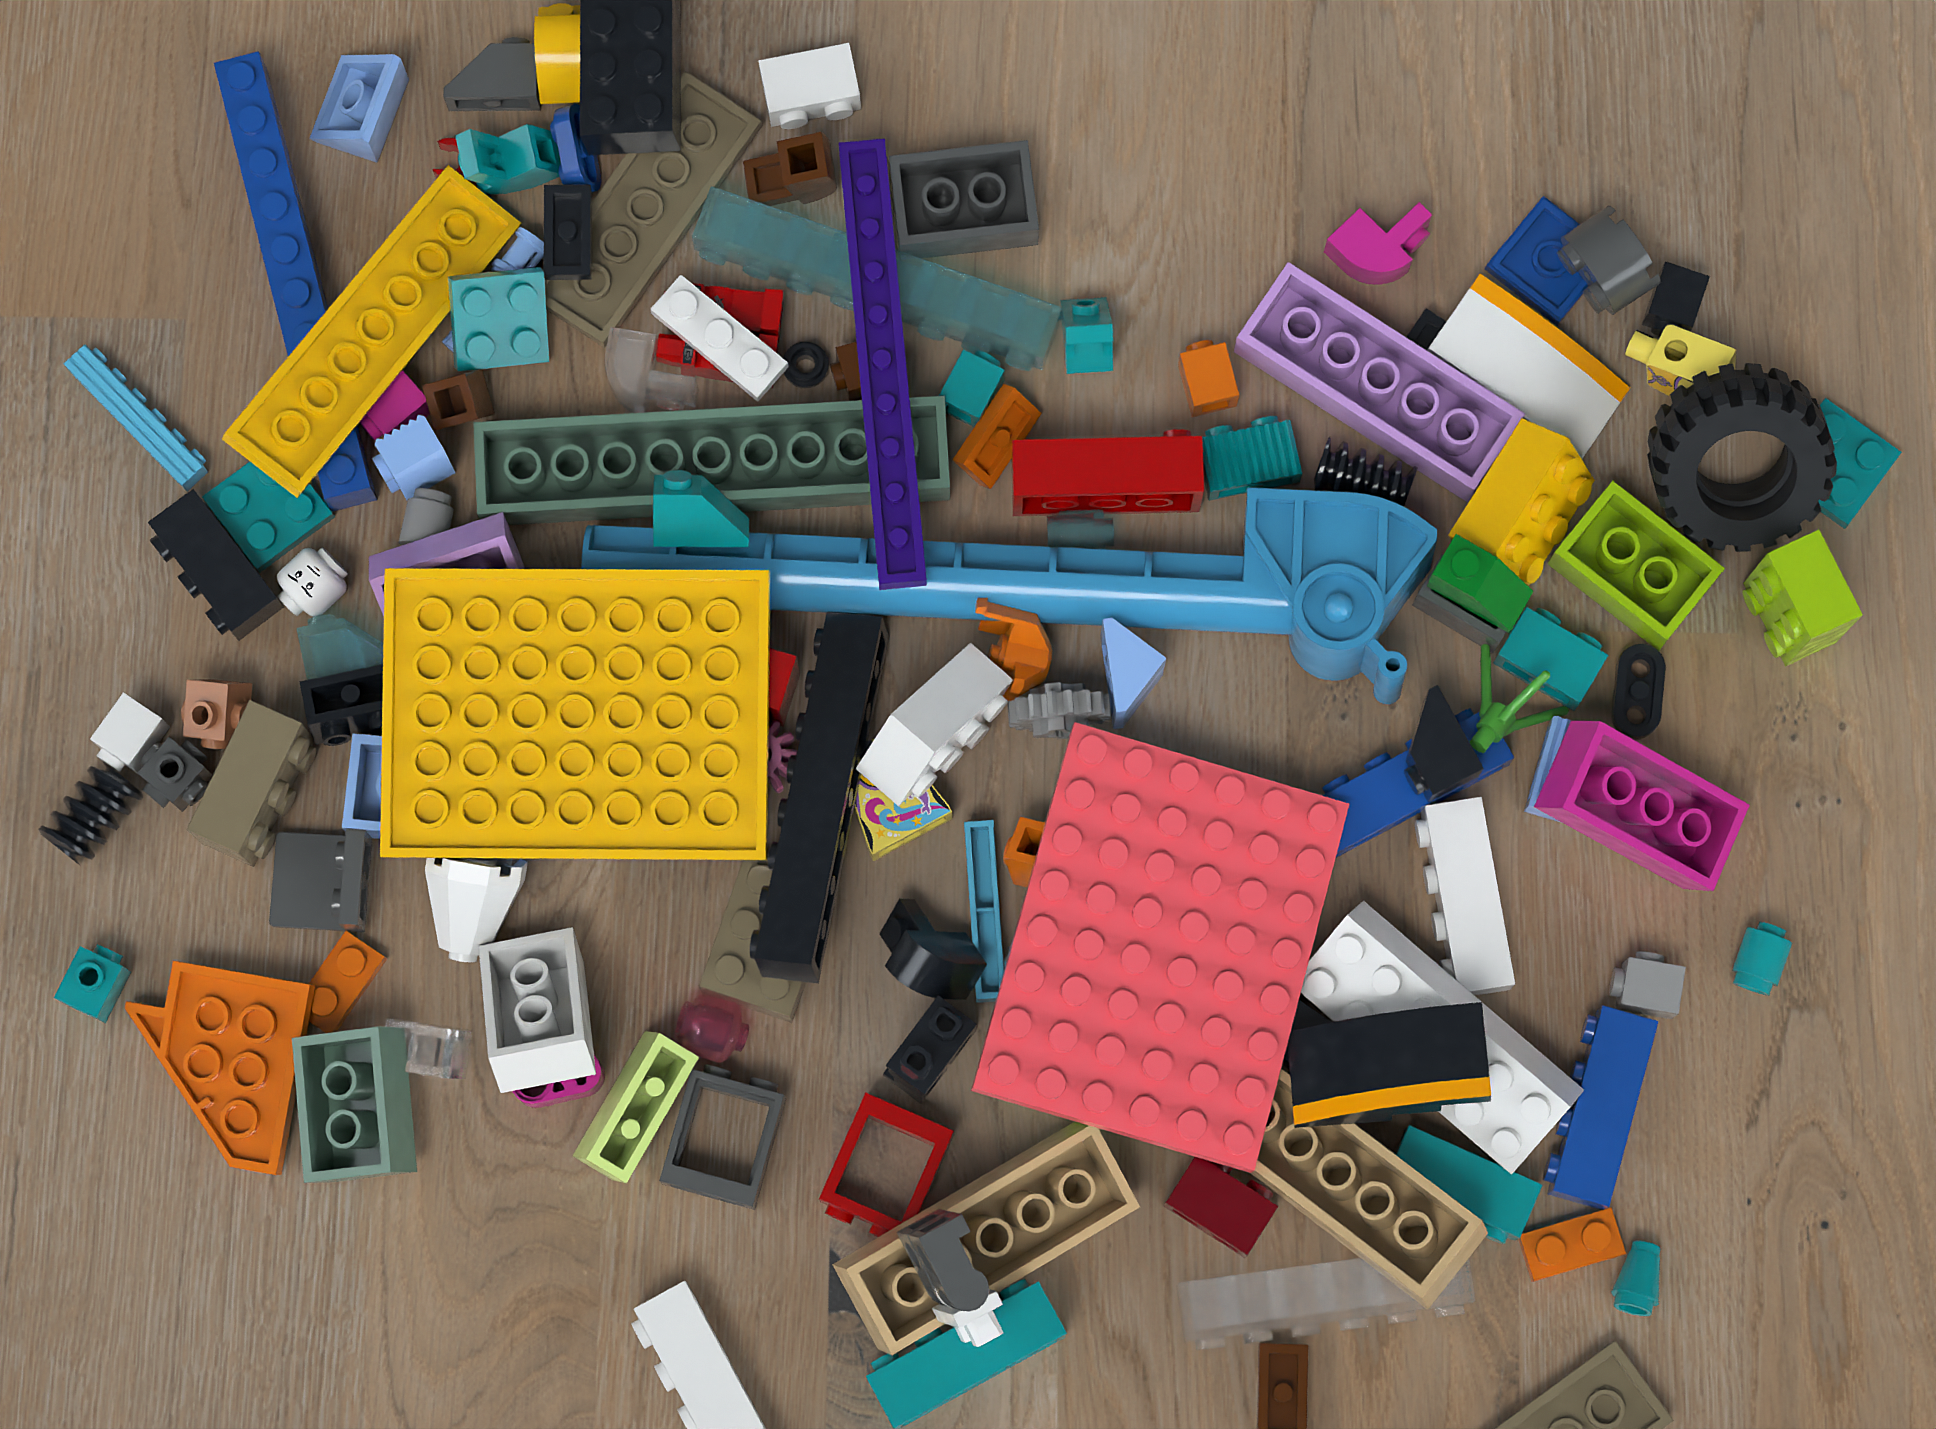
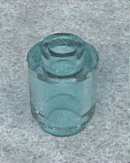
(1080, 529)

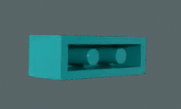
(1476, 1183)

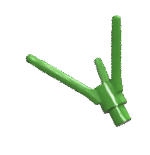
(1499, 719)

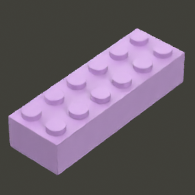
(1377, 381)

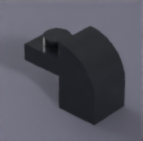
(930, 959)

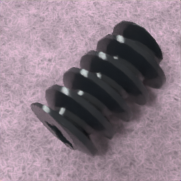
(1356, 476)
(91, 812)

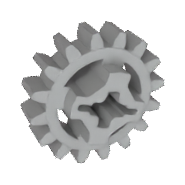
(1055, 708)

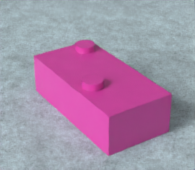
(1641, 805)

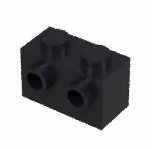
(344, 705)

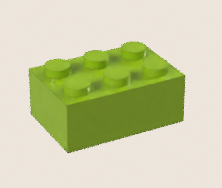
(1635, 565)
(1801, 598)

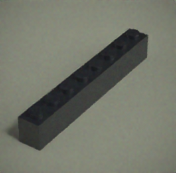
(820, 798)

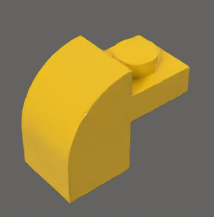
(558, 53)

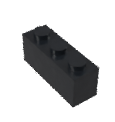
(213, 566)

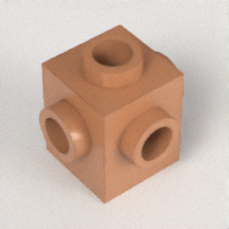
(214, 710)

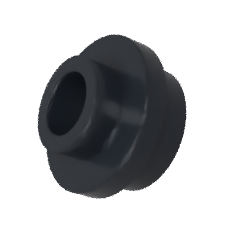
(808, 351)

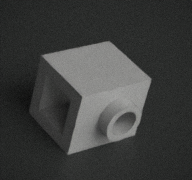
(1648, 985)

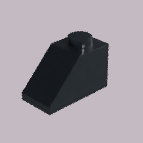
(1439, 750)

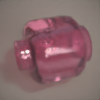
(711, 1028)

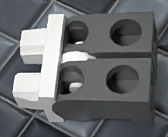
(950, 1277)

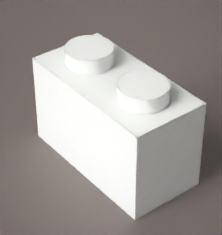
(810, 86)

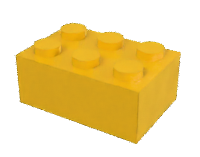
(1526, 499)

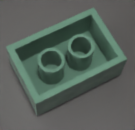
(354, 1104)

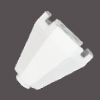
(471, 900)

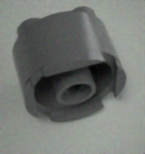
(1609, 262)

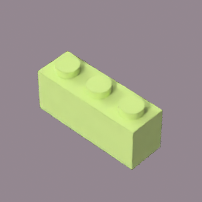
(635, 1106)

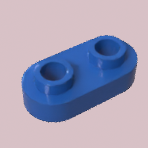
(576, 164)

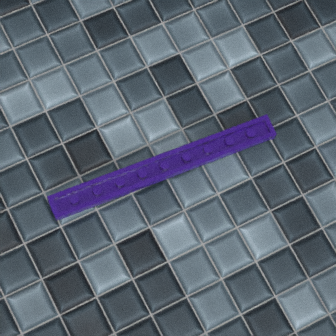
(882, 365)

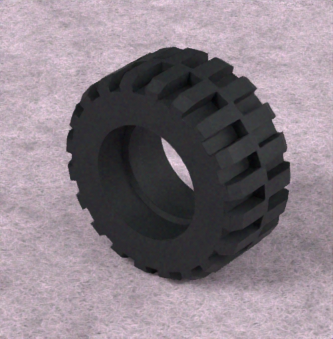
(1754, 509)

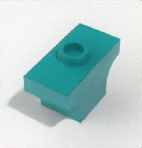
(1087, 335)

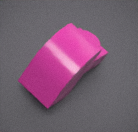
(1372, 254)

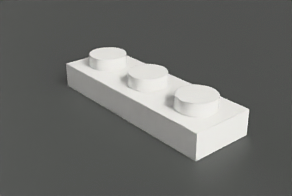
(719, 338)

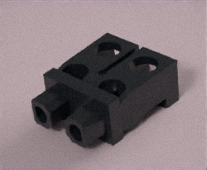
(929, 1049)

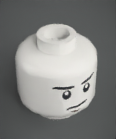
(311, 582)

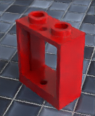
(899, 1120)

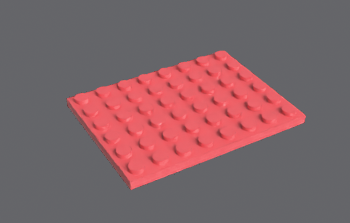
(1161, 948)

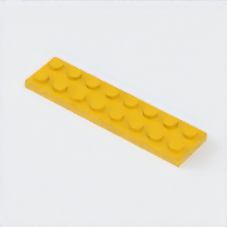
(369, 332)

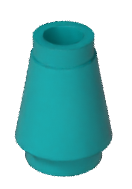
(1638, 1280)

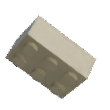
(253, 784)
(730, 970)

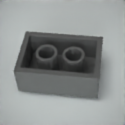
(964, 200)

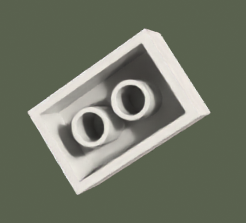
(935, 725)
(536, 1010)

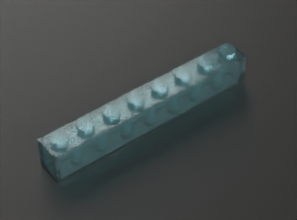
(931, 295)

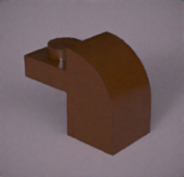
(797, 172)

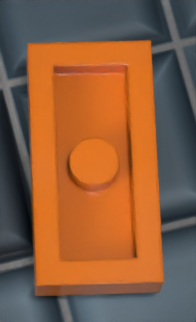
(990, 442)
(342, 981)
(1571, 1244)

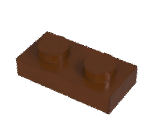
(1282, 1386)

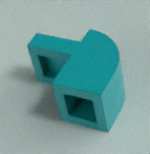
(508, 162)

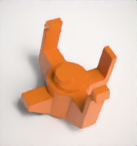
(1021, 648)

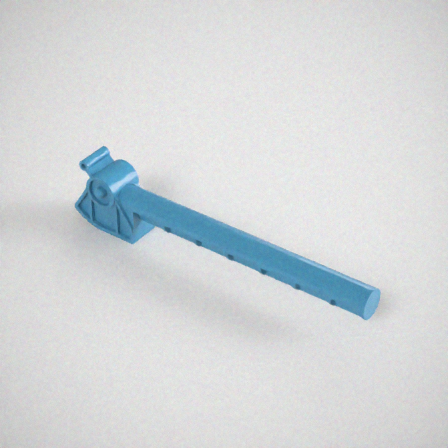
(1310, 568)

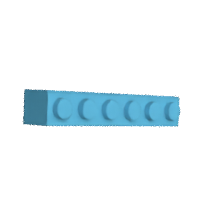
(136, 418)
(984, 905)

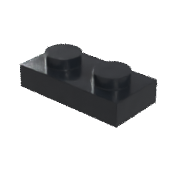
(567, 232)

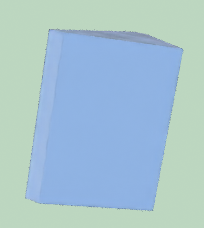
(361, 104)
(1130, 669)

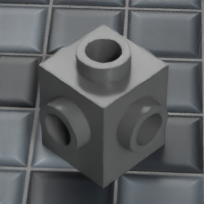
(187, 785)

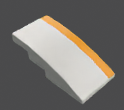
(1529, 364)

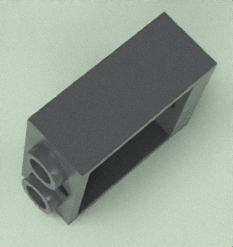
(707, 1185)

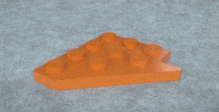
(231, 1055)

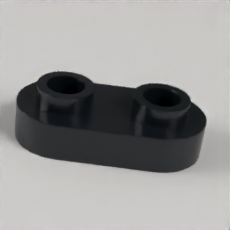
(1638, 693)

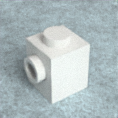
(128, 734)

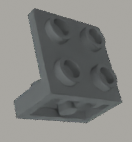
(321, 881)

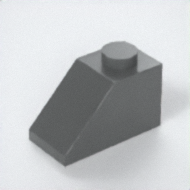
(497, 80)

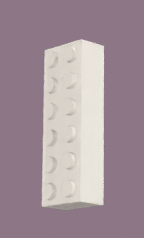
(1377, 970)

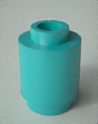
(1761, 958)

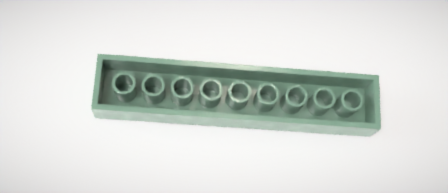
(751, 454)

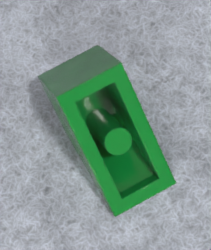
(1480, 583)

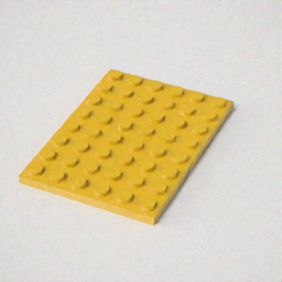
(575, 714)

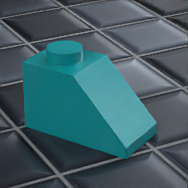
(695, 514)

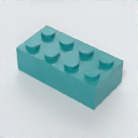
(947, 1367)

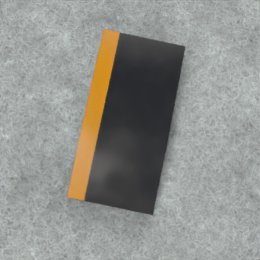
(1388, 1065)

